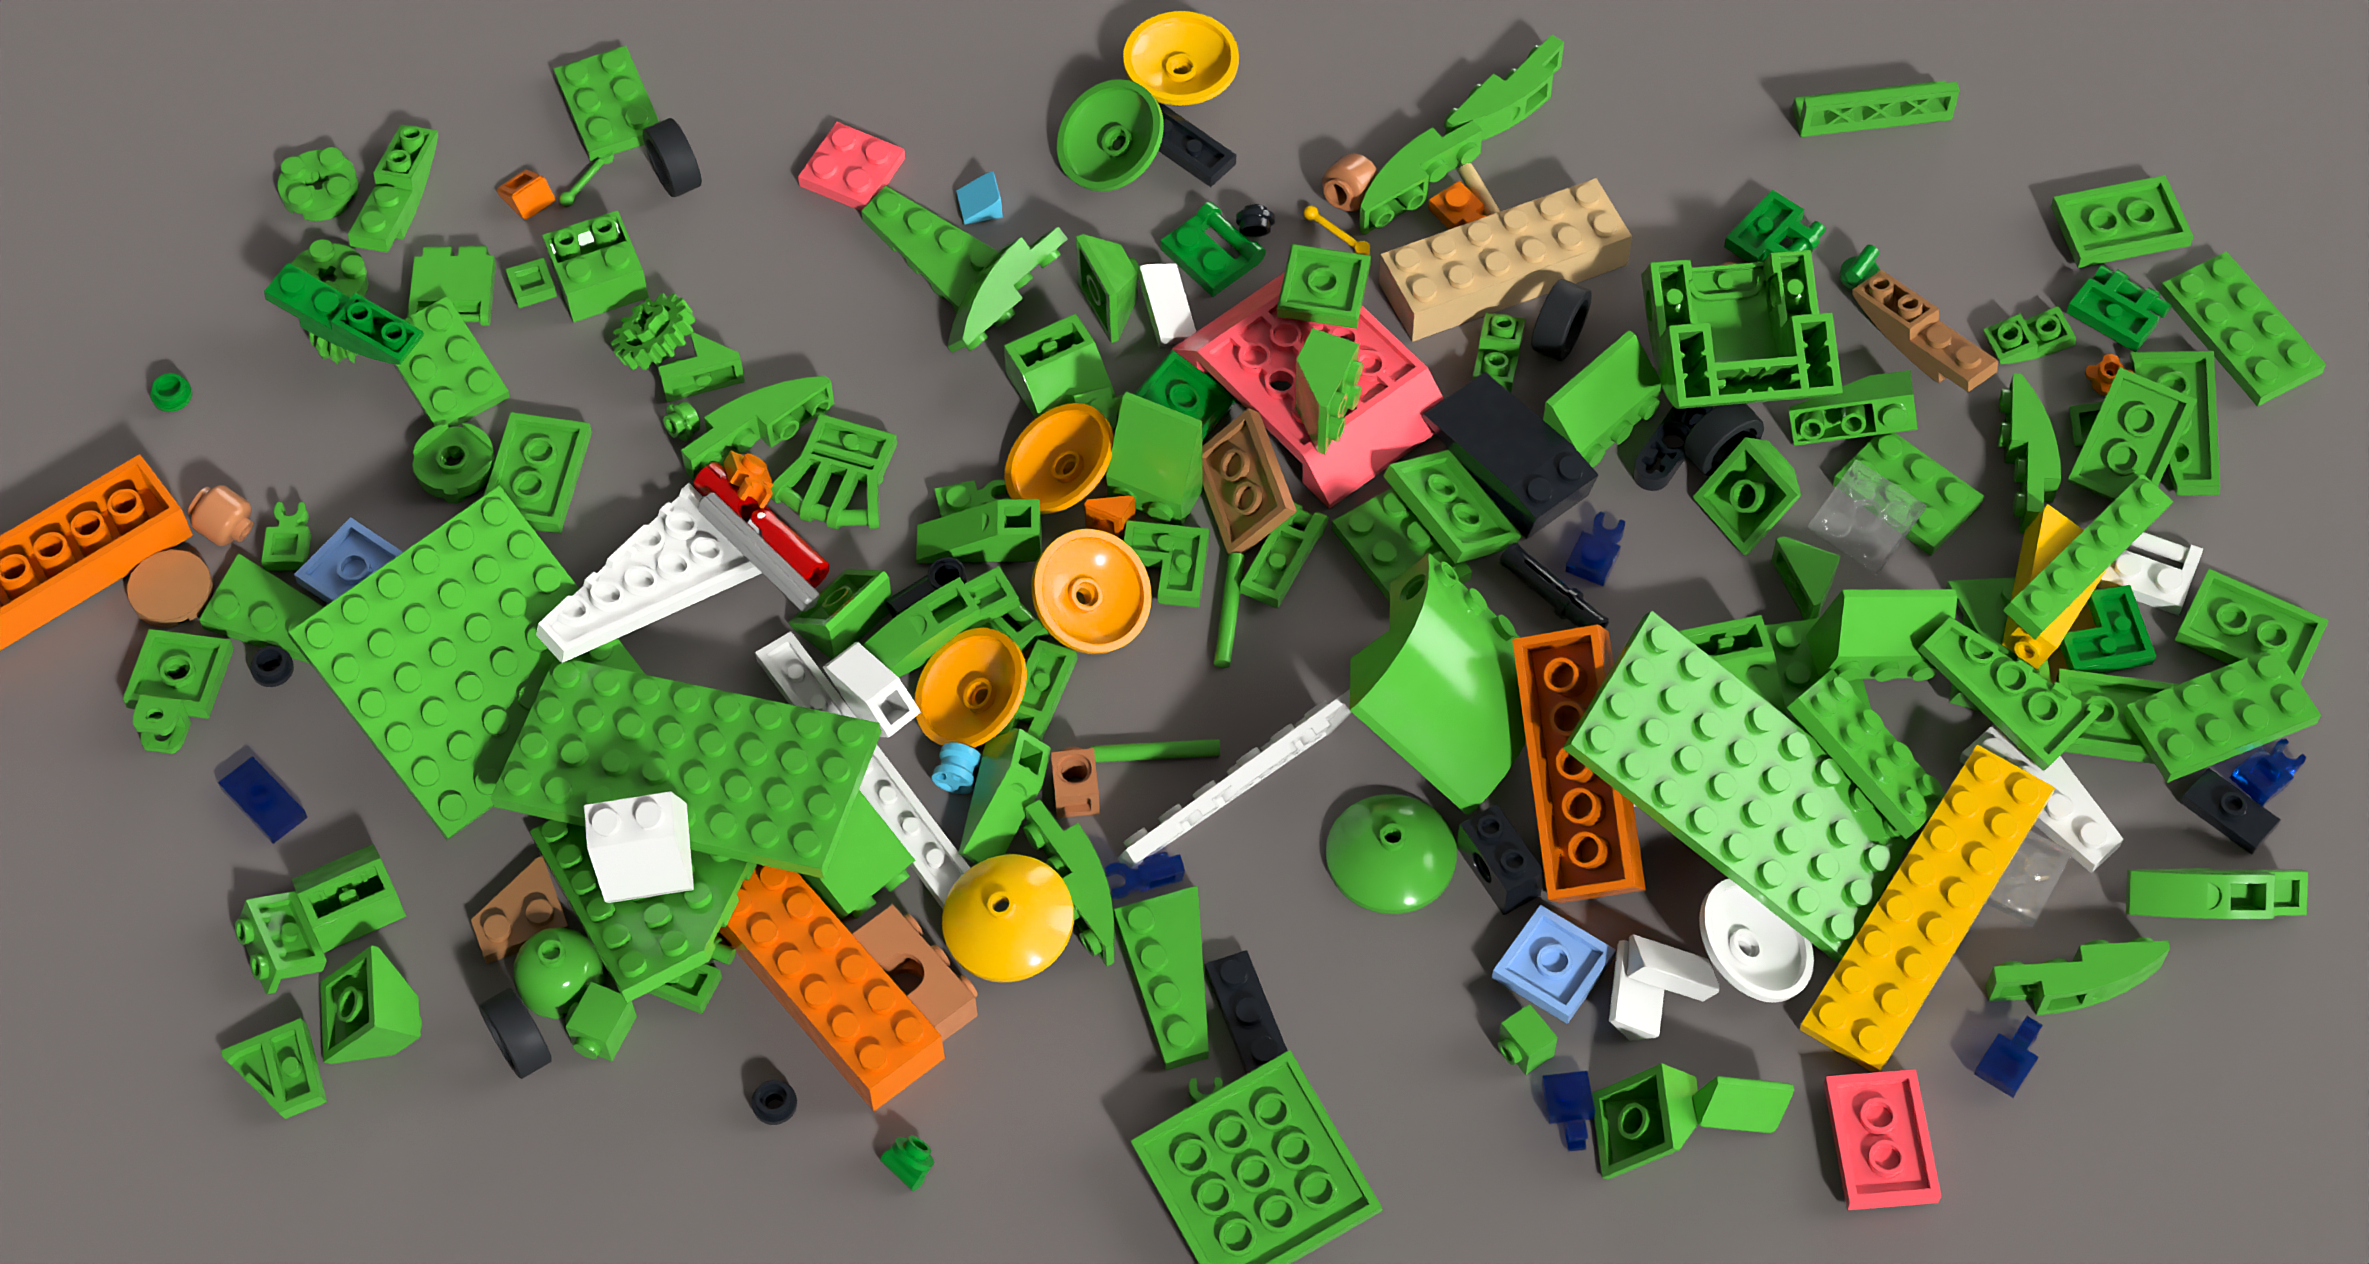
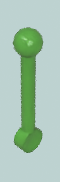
(568, 198)

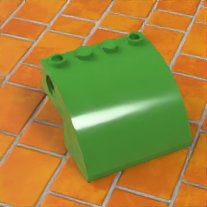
(1740, 332)
(1443, 684)

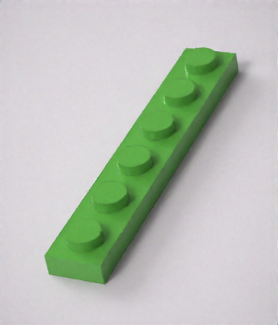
(2087, 556)

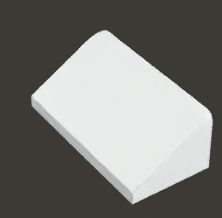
(1166, 303)
(1671, 969)
(1634, 1004)

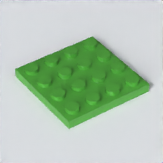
(1257, 1170)

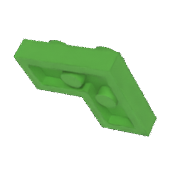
(1180, 554)

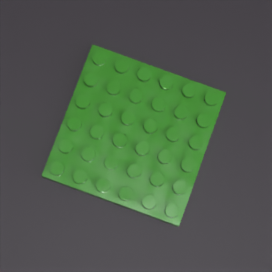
(446, 654)

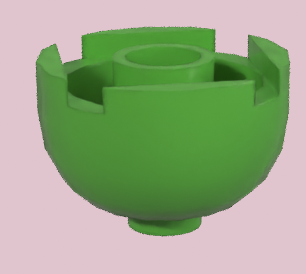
(556, 970)

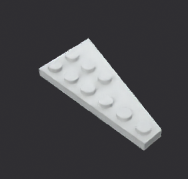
(646, 579)
(1242, 776)

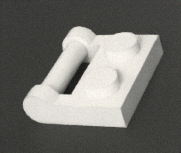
(2152, 580)

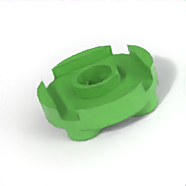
(313, 166)
(337, 260)
(455, 481)

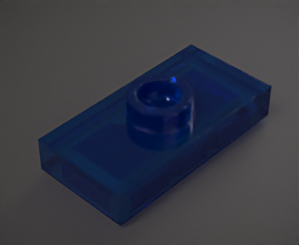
(262, 800)

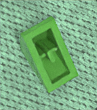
(1805, 573)

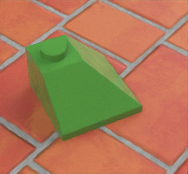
(1107, 282)
(1749, 492)
(367, 1010)
(1643, 1118)

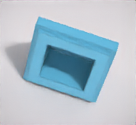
(980, 199)

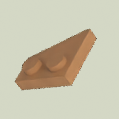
(518, 913)

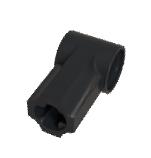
(940, 572)

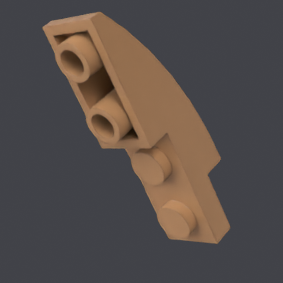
(1917, 332)

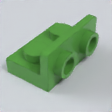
(278, 939)

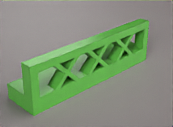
(1875, 108)

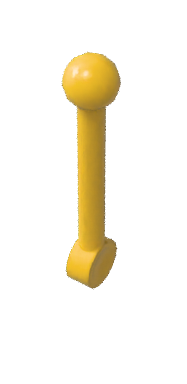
(1360, 247)

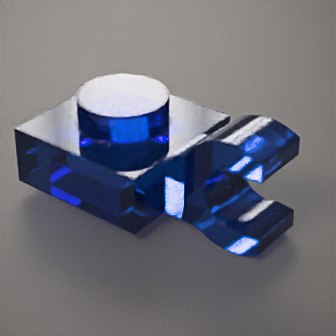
(1154, 873)
(2010, 1061)
(1569, 1102)

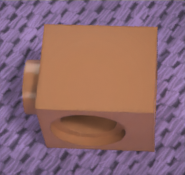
(1078, 797)

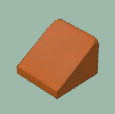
(526, 193)
(1110, 514)

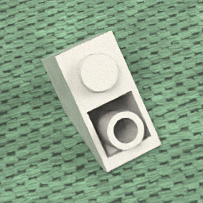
(871, 689)

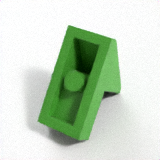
(707, 371)

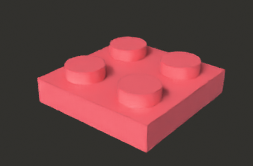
(851, 166)

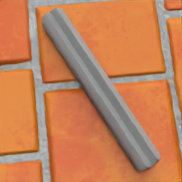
(758, 552)

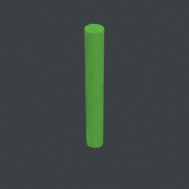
(1229, 610)
(1157, 750)

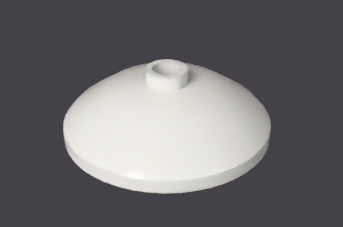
(1753, 945)

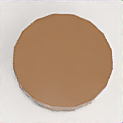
(170, 588)

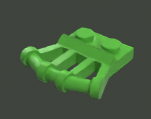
(844, 450)

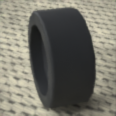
(672, 157)
(1561, 319)
(1719, 434)
(515, 1033)

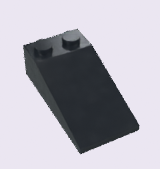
(1512, 453)

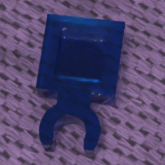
(1596, 553)
(2267, 773)

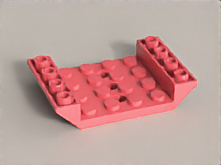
(1254, 348)

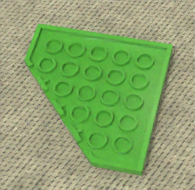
(648, 937)

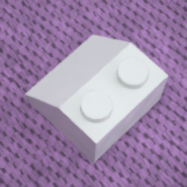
(640, 846)

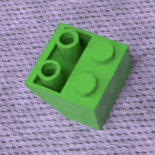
(596, 266)
(1055, 364)
(1326, 386)
(348, 898)

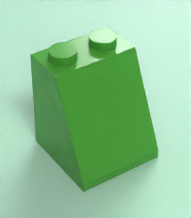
(862, 863)

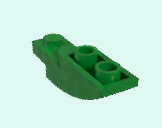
(342, 320)

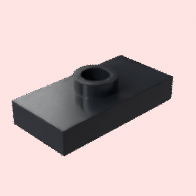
(2230, 811)

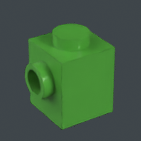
(599, 1022)

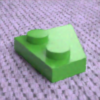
(281, 1068)

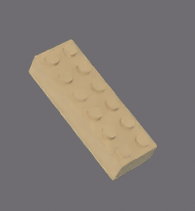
(1504, 259)

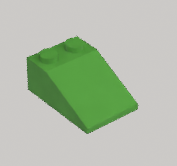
(1156, 460)

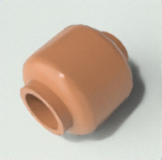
(1348, 181)
(220, 515)

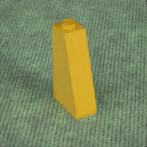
(2040, 546)

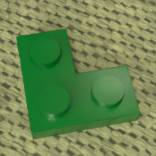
(2118, 639)

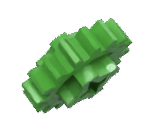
(653, 331)

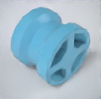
(957, 768)

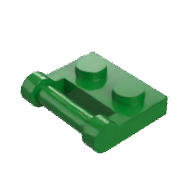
(1203, 257)

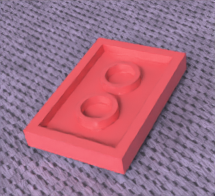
(1882, 1140)

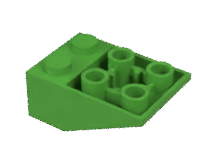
(1744, 651)

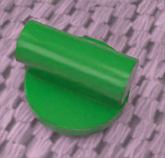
(1859, 268)
(909, 1160)

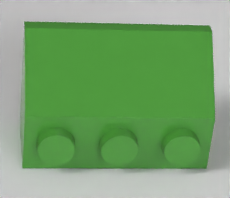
(1606, 399)
(1879, 633)

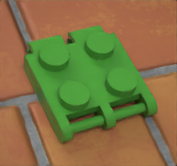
(463, 278)

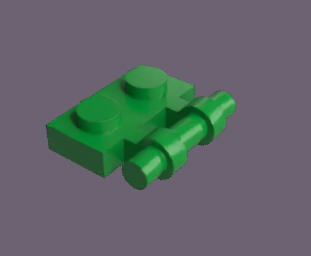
(1768, 225)
(2115, 315)

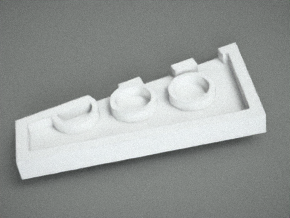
(2070, 814)

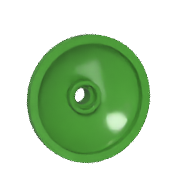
(1097, 128)
(1387, 874)

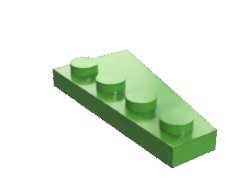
(928, 243)
(2196, 457)
(257, 608)
(2022, 704)
(1167, 964)

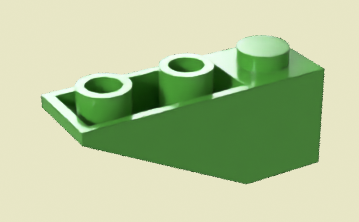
(1865, 408)
(985, 533)
(1005, 784)

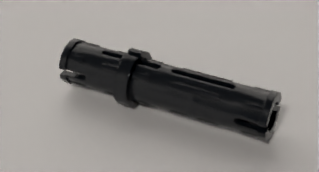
(1566, 601)

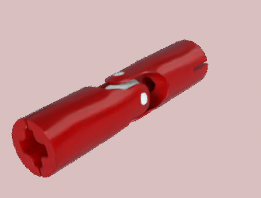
(765, 523)

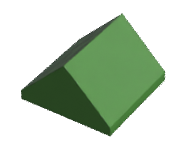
(845, 610)

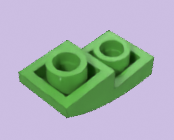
(2029, 339)
(1500, 348)

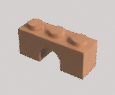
(899, 948)

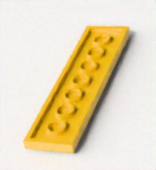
(1927, 910)

